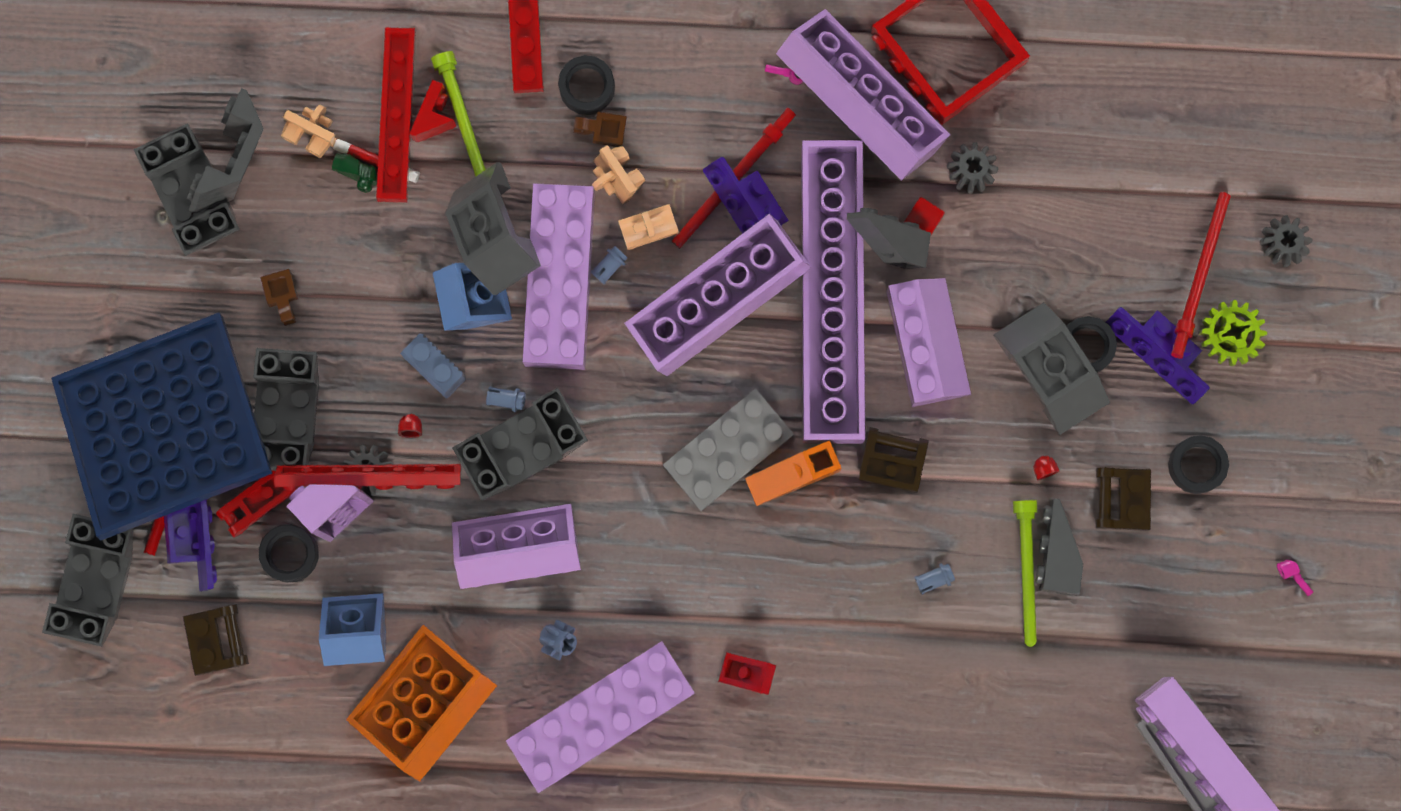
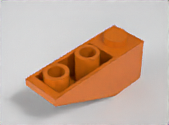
(793, 473)

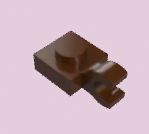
(607, 128)
(279, 292)

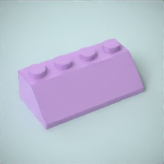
(928, 341)
(328, 508)
(515, 546)

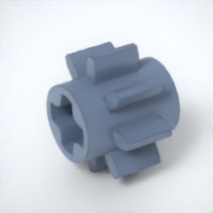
(558, 639)

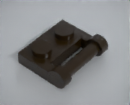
(891, 469)
(1133, 499)
(206, 643)

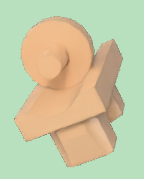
(297, 125)
(612, 175)
(648, 227)

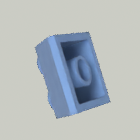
(466, 301)
(353, 629)

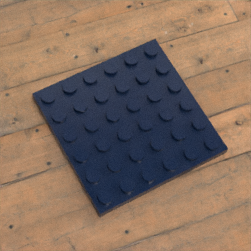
(160, 426)

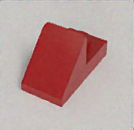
(428, 121)
(747, 673)

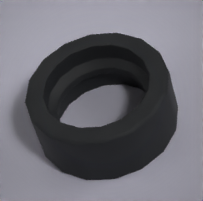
(572, 67)
(1105, 332)
(1217, 451)
(311, 551)

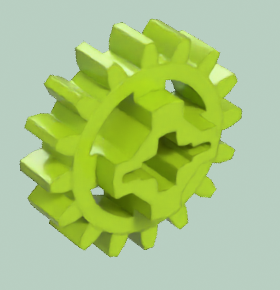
(1236, 344)

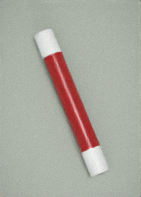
(367, 156)

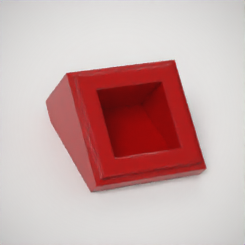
(925, 215)

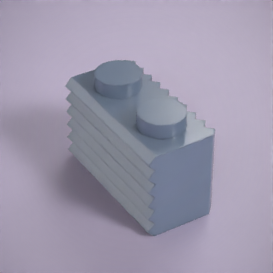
(433, 365)

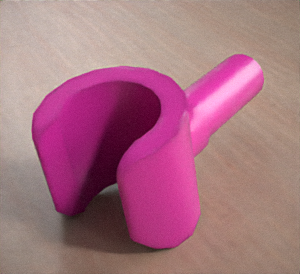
(785, 72)
(1290, 568)

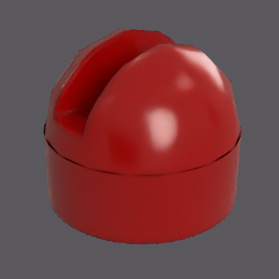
(410, 426)
(1045, 467)

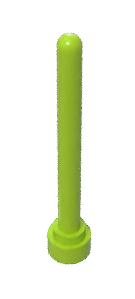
(445, 65)
(1025, 512)

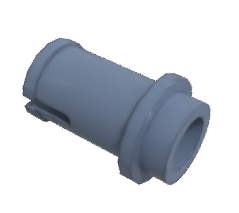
(610, 264)
(506, 398)
(935, 578)

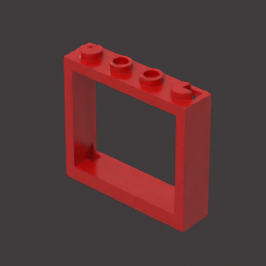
(917, 83)

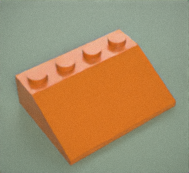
(421, 703)

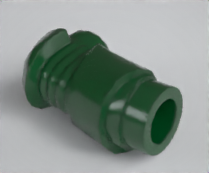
(354, 169)

